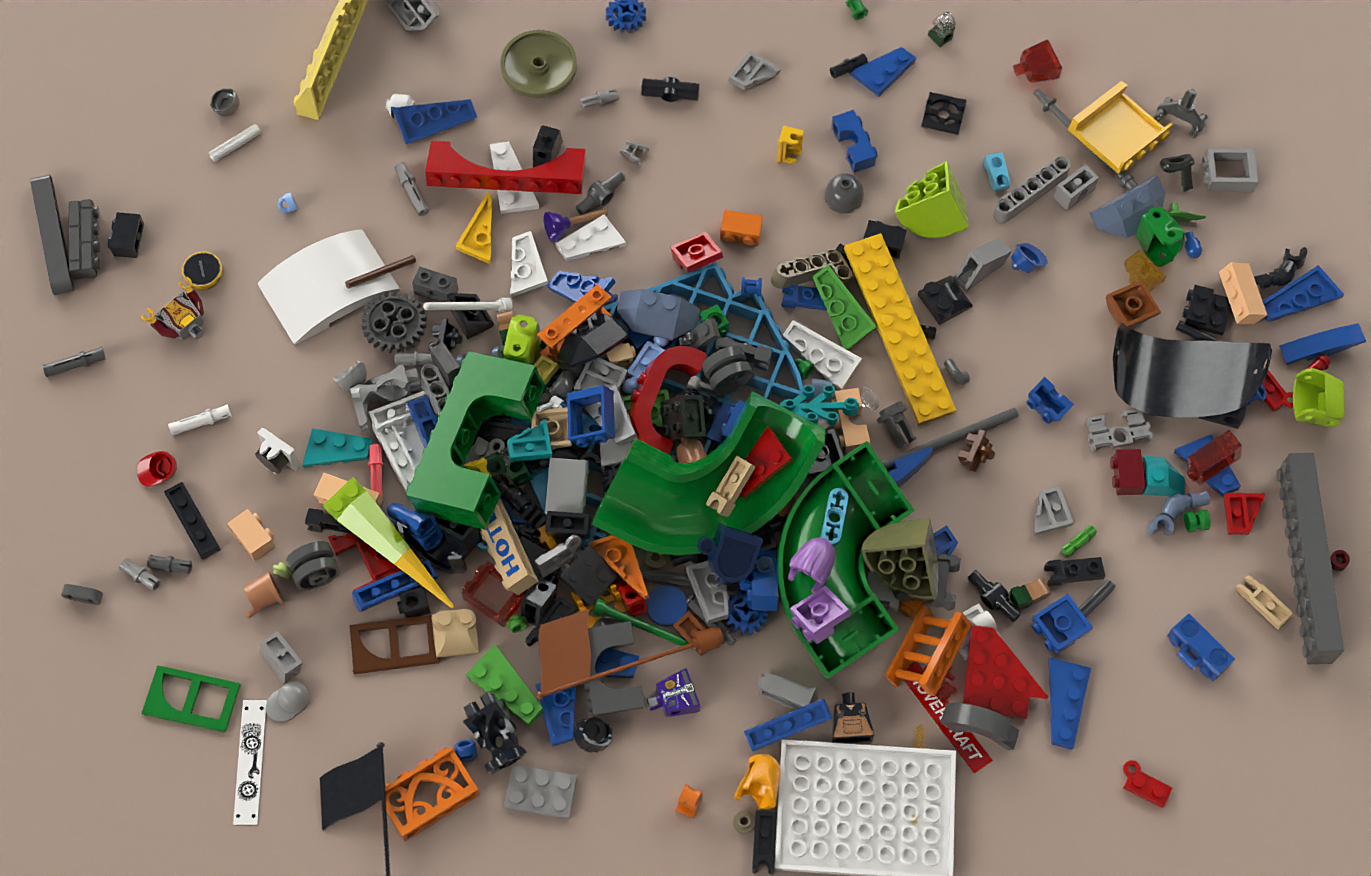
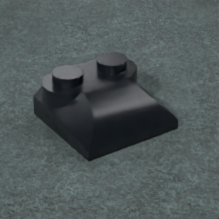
(944, 299)

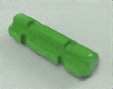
(1079, 540)

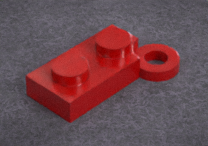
(1275, 394)
(1145, 785)

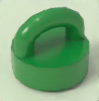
(805, 368)

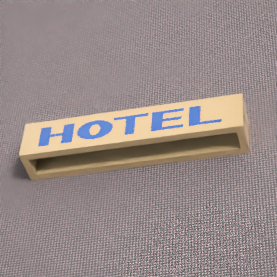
(508, 552)

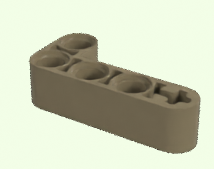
(803, 268)

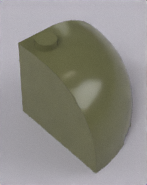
(905, 557)

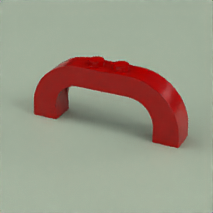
(679, 358)

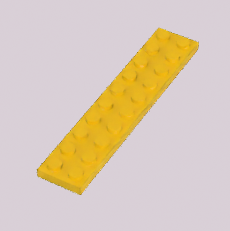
(899, 329)

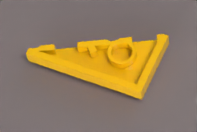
(477, 235)

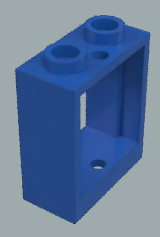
(584, 397)

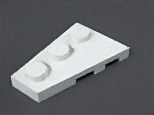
(593, 237)

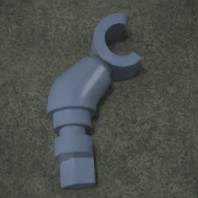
(1173, 507)

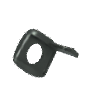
(1180, 163)

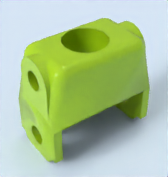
(522, 342)
(1318, 398)

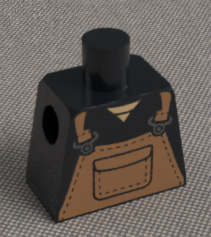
(851, 721)

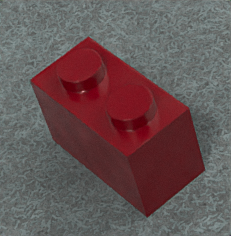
(1128, 472)

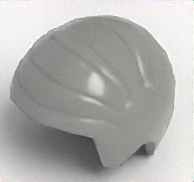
(351, 377)

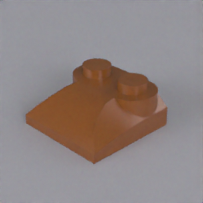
(1132, 305)

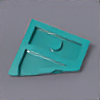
(530, 444)

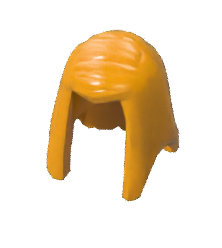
(761, 781)

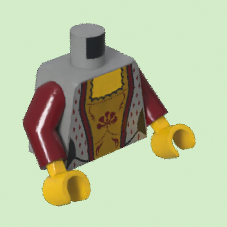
(180, 316)

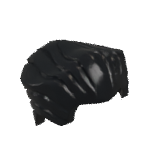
(593, 734)

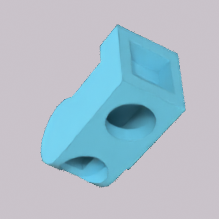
(997, 171)

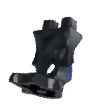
(490, 720)

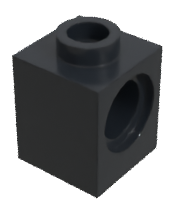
(420, 609)

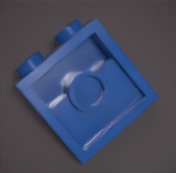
(1061, 624)

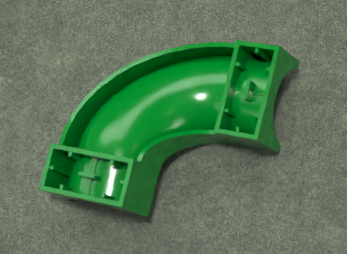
(871, 504)

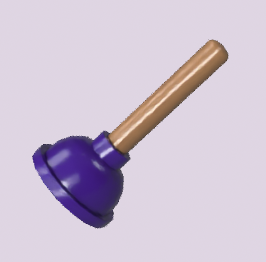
(556, 225)

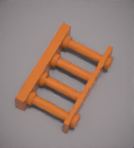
(572, 318)
(943, 656)

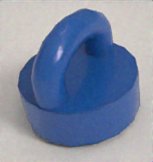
(466, 748)

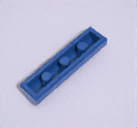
(387, 588)

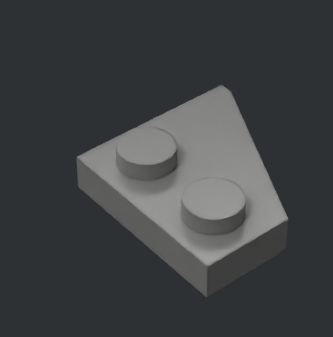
(599, 373)

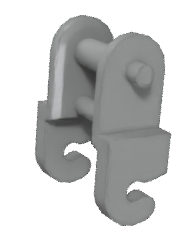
(630, 144)

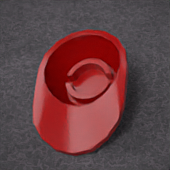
(156, 468)

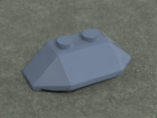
(1124, 212)
(657, 313)

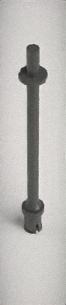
(1126, 181)

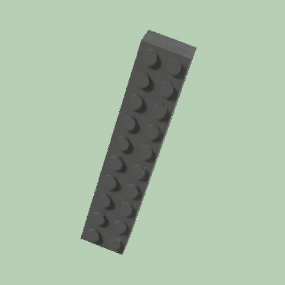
(1310, 559)

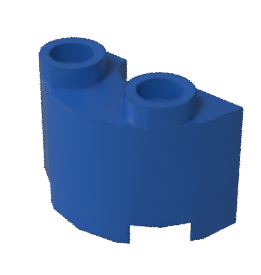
(1048, 401)

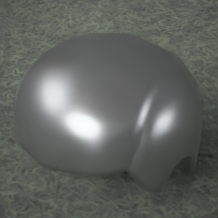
(225, 101)

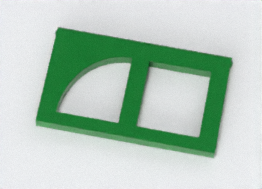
(158, 707)

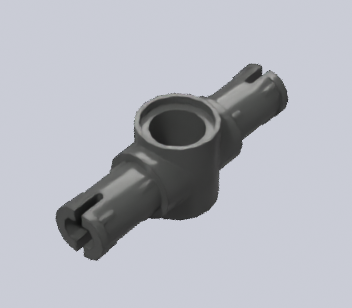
(600, 193)

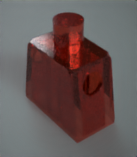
(1039, 63)

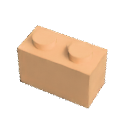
(251, 534)

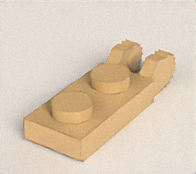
(1265, 602)

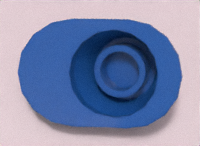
(1027, 258)

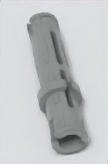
(408, 182)

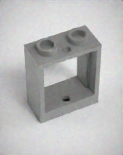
(1220, 184)

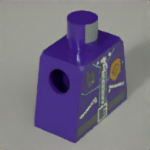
(675, 695)

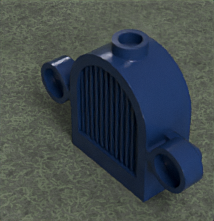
(733, 554)

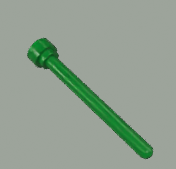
(602, 609)

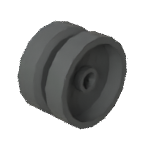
(727, 370)
(313, 565)

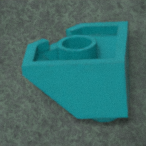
(1161, 477)

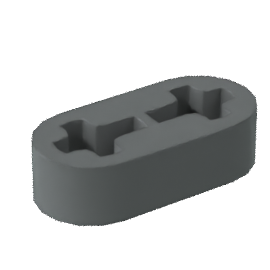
(82, 594)

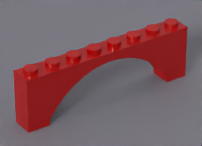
(452, 170)

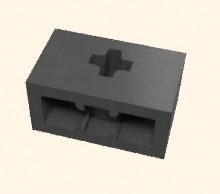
(434, 285)

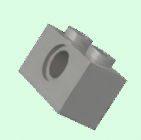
(1076, 187)

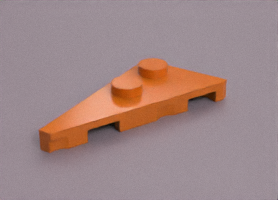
(622, 560)

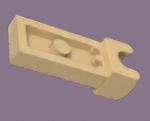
(730, 486)

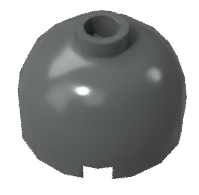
(844, 193)

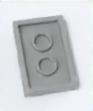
(540, 792)

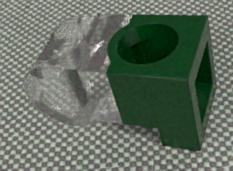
(943, 26)
(517, 470)

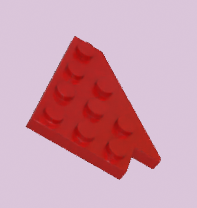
(996, 676)

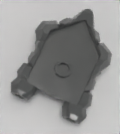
(944, 599)

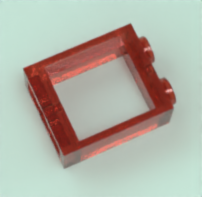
(1214, 457)
(472, 586)

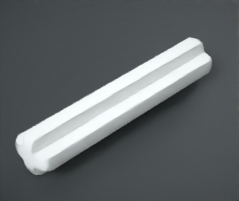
(234, 143)

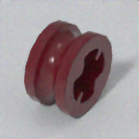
(1335, 555)

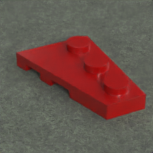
(768, 458)

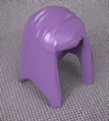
(814, 559)

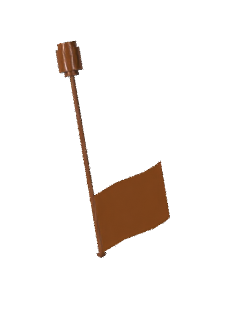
(567, 652)

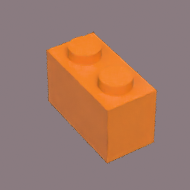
(741, 227)

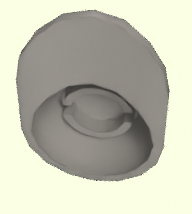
(288, 701)

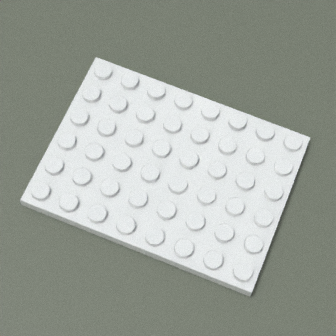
(854, 806)

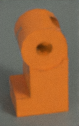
(689, 801)

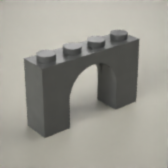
(602, 698)

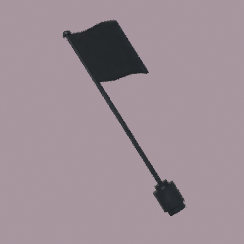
(354, 789)

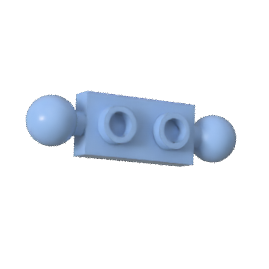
(646, 355)

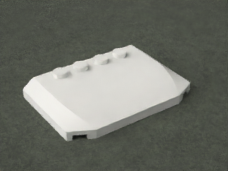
(399, 437)

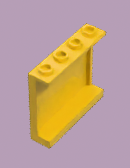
(1118, 129)

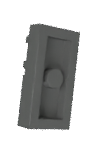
(701, 335)

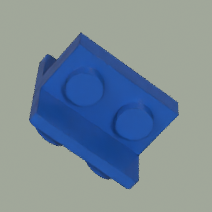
(724, 422)

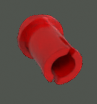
(1322, 362)

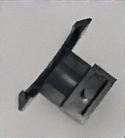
(453, 549)

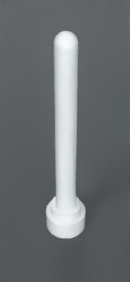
(500, 305)

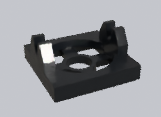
(954, 127)

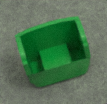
(1159, 235)

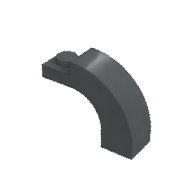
(982, 721)

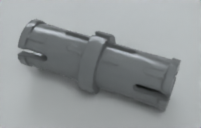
(169, 564)

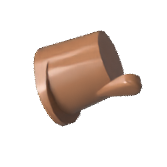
(690, 451)
(262, 593)

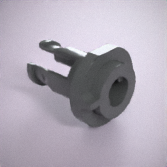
(893, 415)

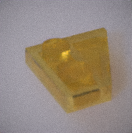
(1142, 268)

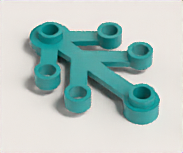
(816, 406)

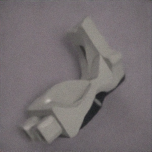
(384, 389)

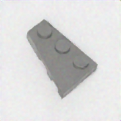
(623, 425)

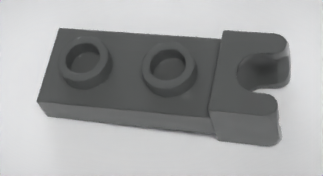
(758, 356)

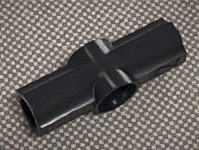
(670, 89)

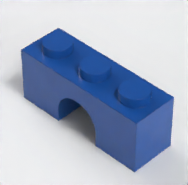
(849, 127)

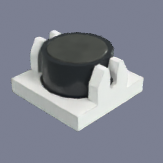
(275, 453)

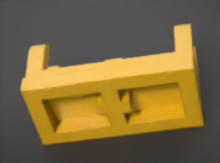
(789, 143)

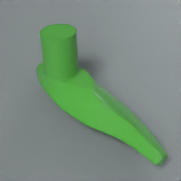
(1183, 215)

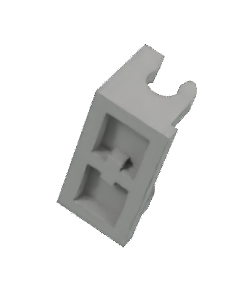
(280, 656)

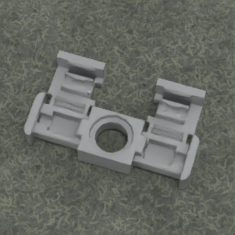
(1102, 438)

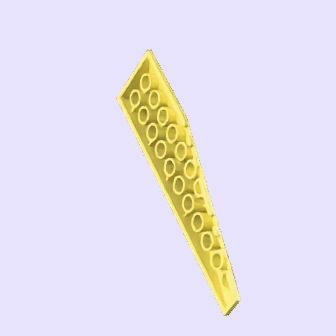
(328, 58)

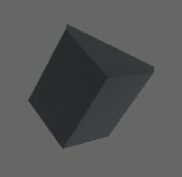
(470, 321)

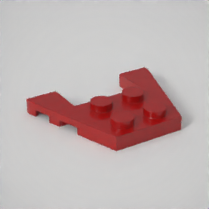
(377, 564)

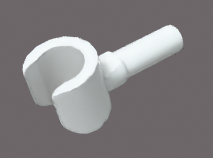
(695, 381)
(555, 402)

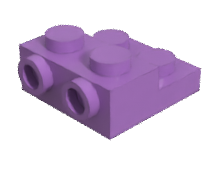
(819, 614)

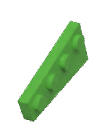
(497, 675)

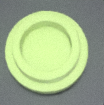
(282, 570)

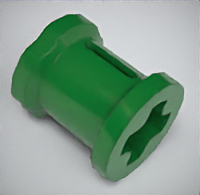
(857, 9)

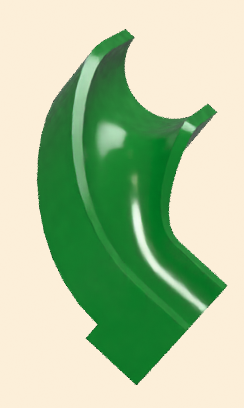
(664, 502)

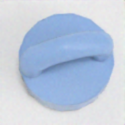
(290, 201)

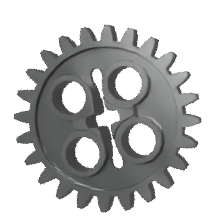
(378, 317)

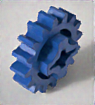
(626, 15)
(741, 621)

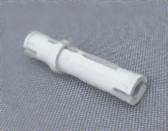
(196, 421)

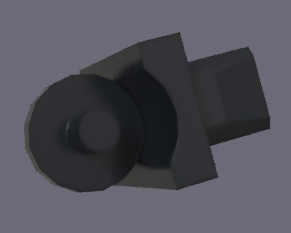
(446, 333)

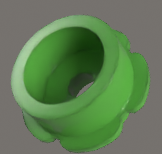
(517, 623)

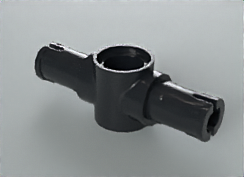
(994, 596)

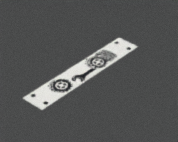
(249, 762)

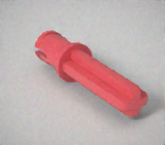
(376, 464)

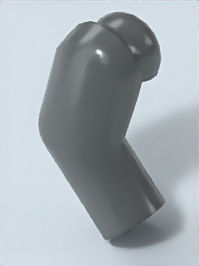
(960, 378)

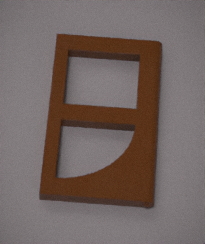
(367, 662)

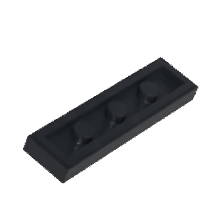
(192, 520)

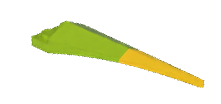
(362, 516)

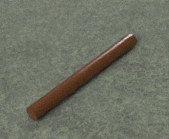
(380, 271)

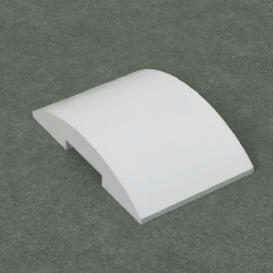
(311, 288)

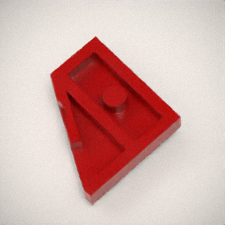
(1241, 511)

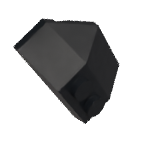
(592, 339)

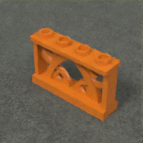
(458, 798)

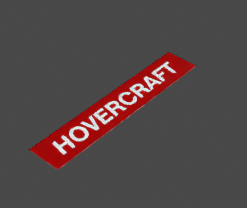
(963, 742)

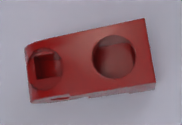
(631, 599)

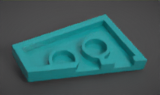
(333, 447)

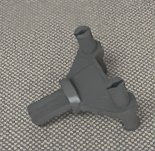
(1183, 110)

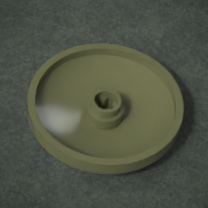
(538, 63)

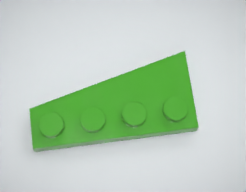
(845, 312)

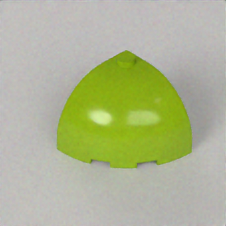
(934, 204)

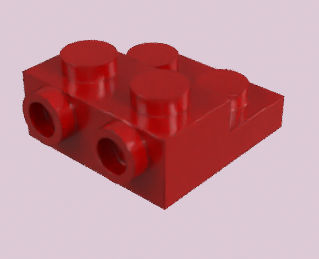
(696, 252)

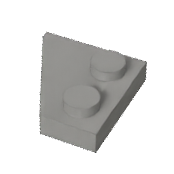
(753, 71)
(1051, 511)

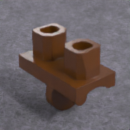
(980, 450)

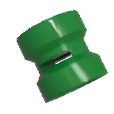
(1197, 521)

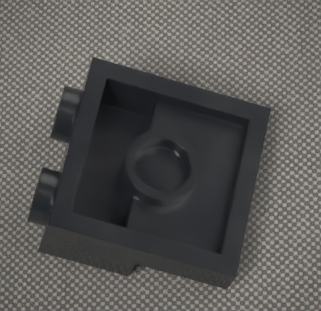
(1206, 310)
(828, 455)
(587, 575)

